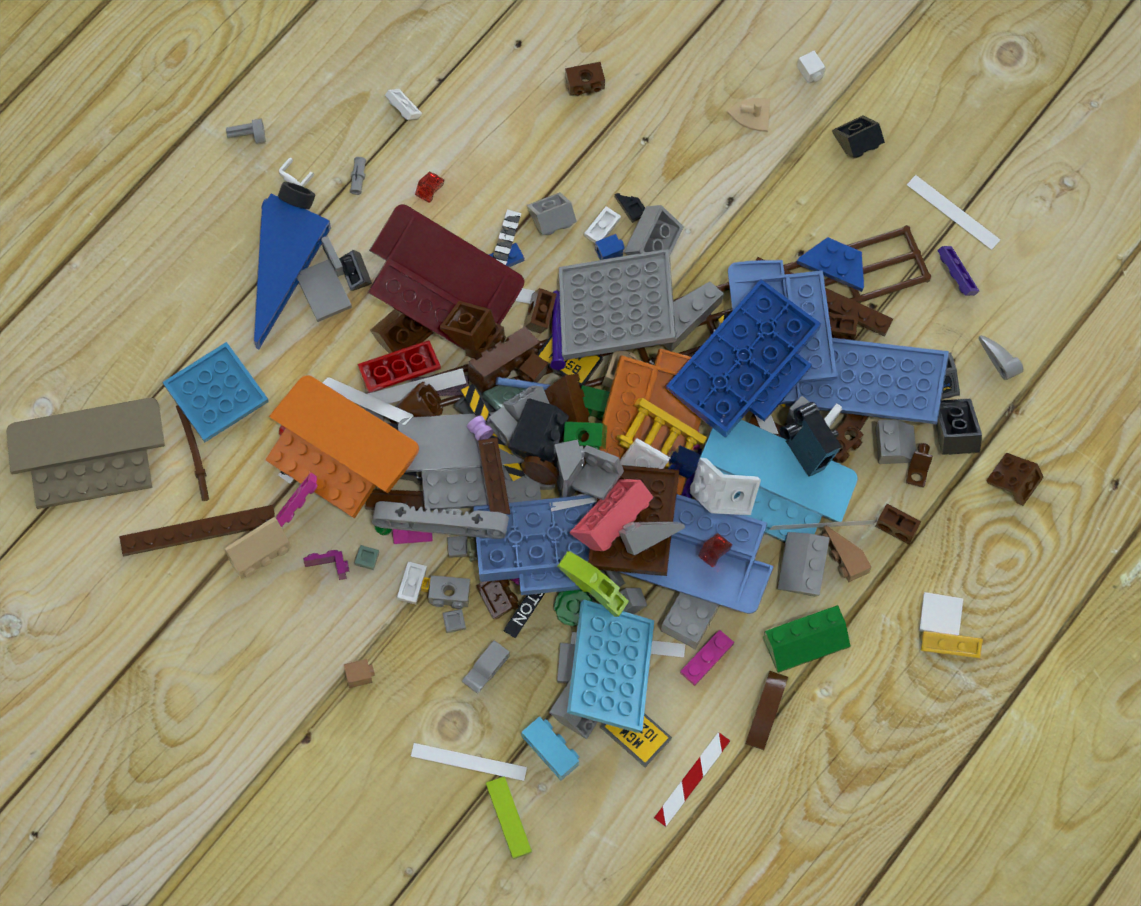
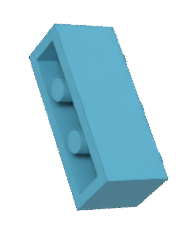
(550, 748)

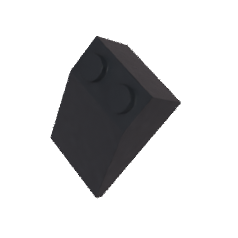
(958, 427)

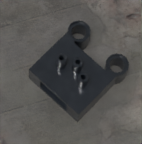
(811, 439)

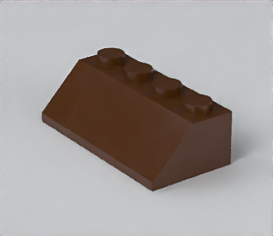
(399, 332)

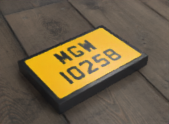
(583, 365)

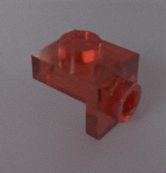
(428, 186)
(714, 549)

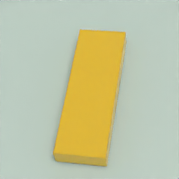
(951, 644)

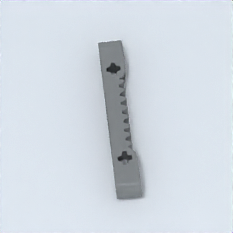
(391, 516)

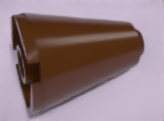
(421, 402)

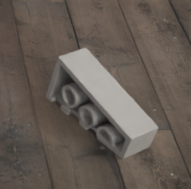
(693, 310)

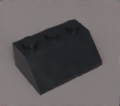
(538, 430)

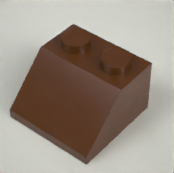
(468, 325)

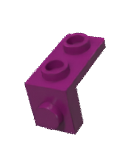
(330, 557)

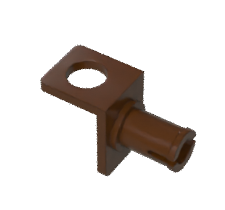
(919, 465)

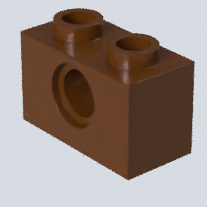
(591, 72)
(540, 310)

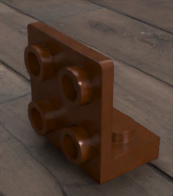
(1016, 476)

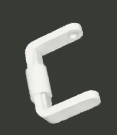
(289, 178)

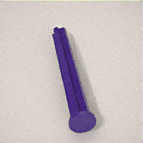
(558, 361)

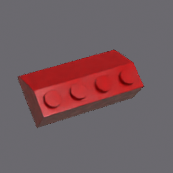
(398, 366)

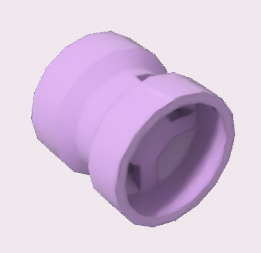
(479, 428)

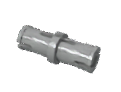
(357, 175)

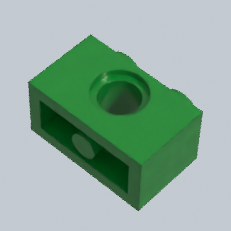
(596, 431)

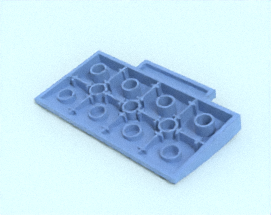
(534, 546)

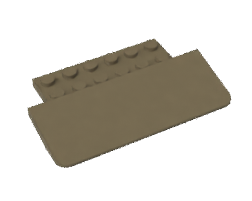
(87, 451)

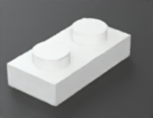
(403, 104)
(602, 225)
(411, 583)

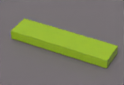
(508, 817)

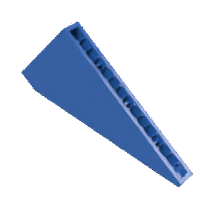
(287, 247)

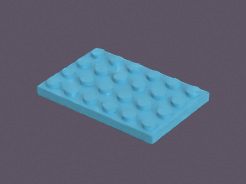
(610, 667)

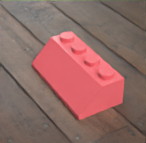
(609, 515)

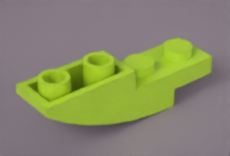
(593, 581)

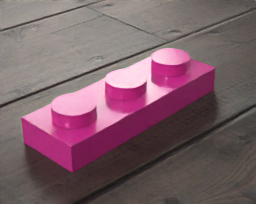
(297, 499)
(707, 657)

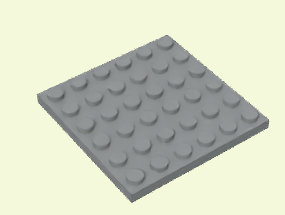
(616, 304)

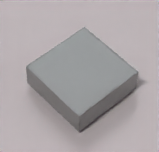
(454, 621)

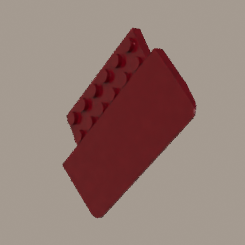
(434, 269)

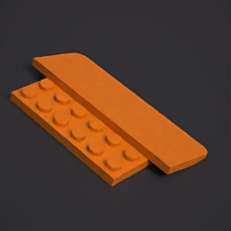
(647, 381)
(339, 445)

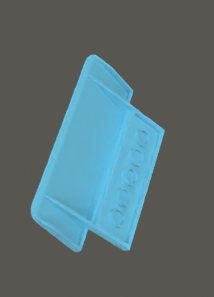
(785, 489)

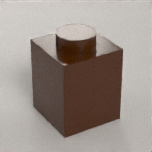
(533, 369)

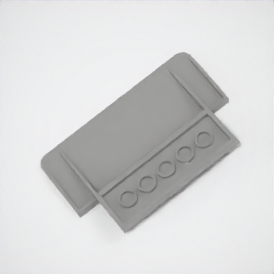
(453, 466)

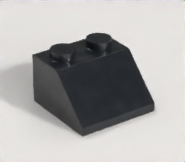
(859, 136)

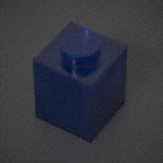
(684, 461)

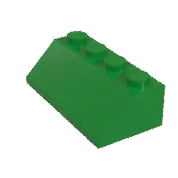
(807, 639)

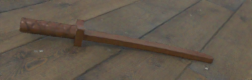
(200, 473)

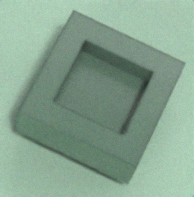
(367, 557)

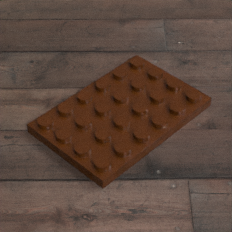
(655, 559)

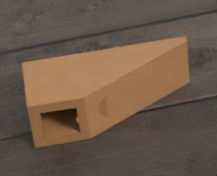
(849, 557)

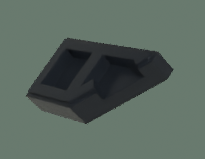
(631, 205)

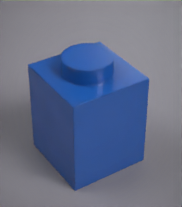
(609, 247)

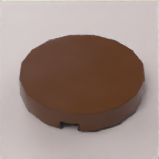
(540, 471)

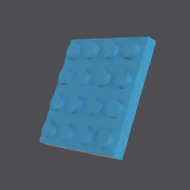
(215, 392)

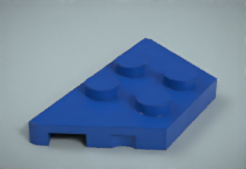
(837, 262)

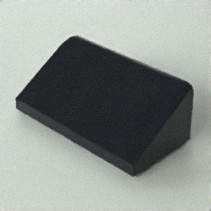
(355, 270)

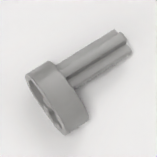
(255, 128)

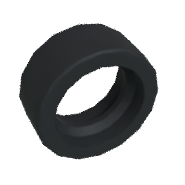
(296, 195)

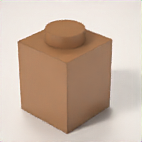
(359, 673)

